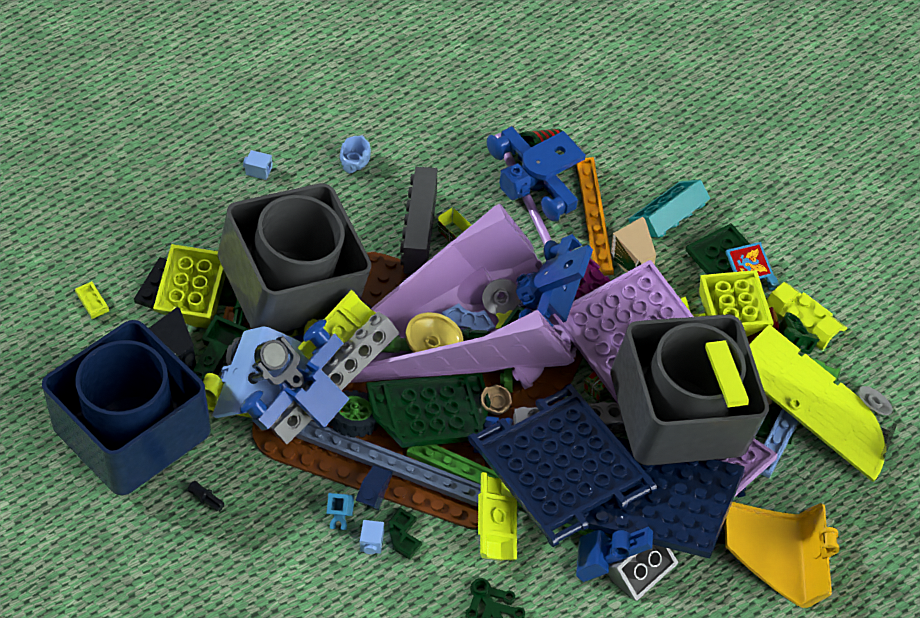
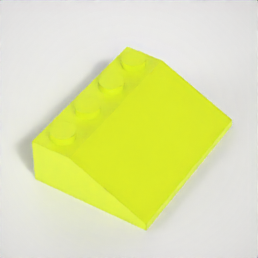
(191, 282)
(736, 295)

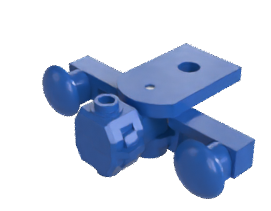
(538, 169)
(556, 281)

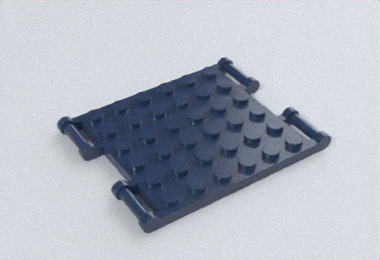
(562, 463)

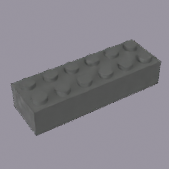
(419, 219)

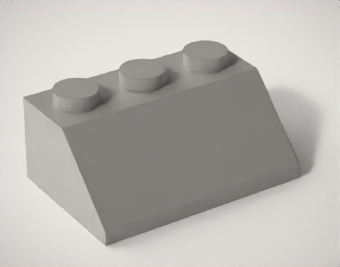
(642, 571)

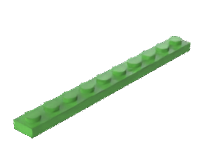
(457, 465)

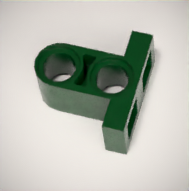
(795, 331)

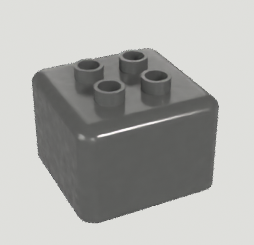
(291, 256)
(673, 396)

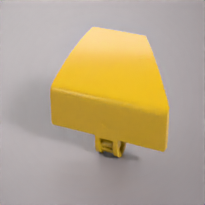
(785, 549)

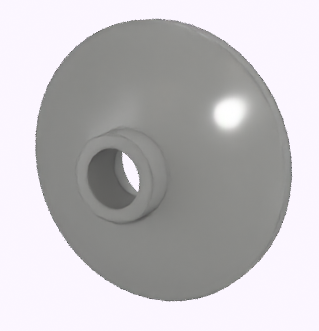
(500, 305)
(875, 400)

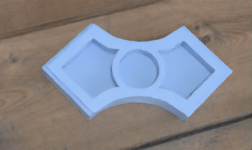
(467, 319)

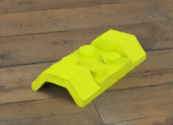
(812, 314)
(343, 321)
(497, 520)

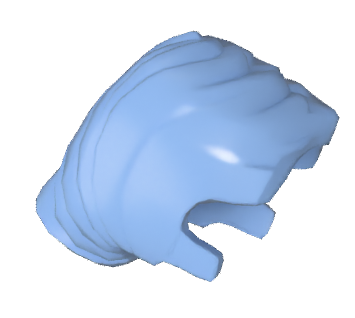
(355, 153)

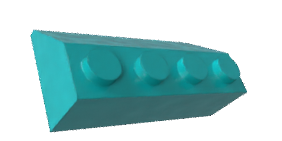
(672, 206)

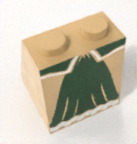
(633, 245)

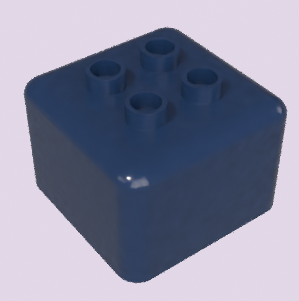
(127, 406)

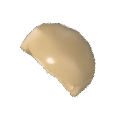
(499, 398)

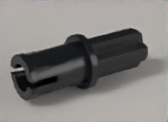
(205, 496)

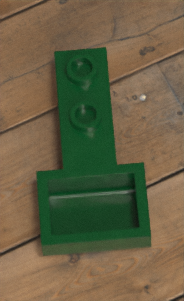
(217, 339)

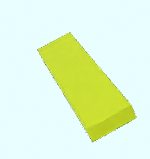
(726, 373)

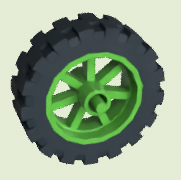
(350, 420)

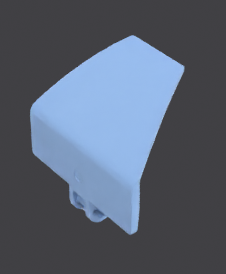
(235, 376)

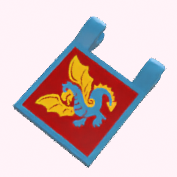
(752, 258)

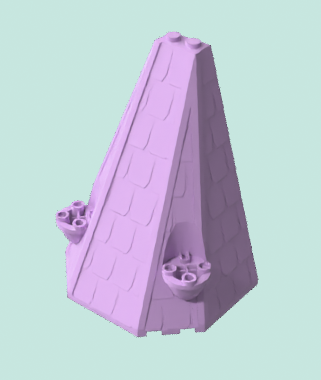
(459, 274)

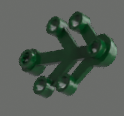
(491, 608)

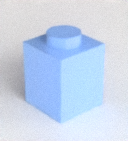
(258, 164)
(371, 537)

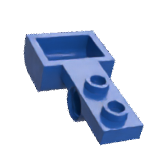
(598, 550)

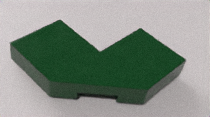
(401, 540)

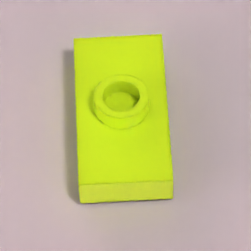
(92, 300)

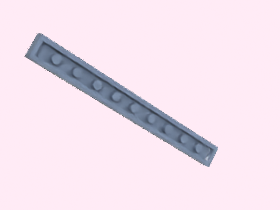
(398, 464)

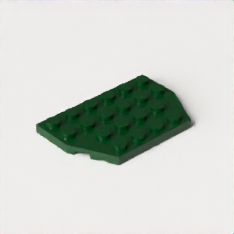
(429, 408)

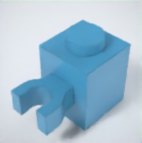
(341, 506)

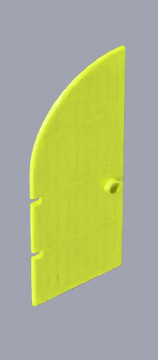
(818, 403)

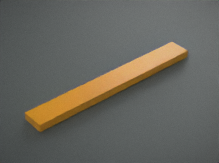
(594, 215)

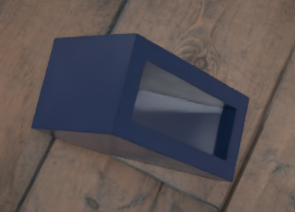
(374, 487)

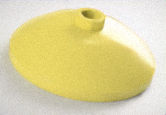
(431, 331)

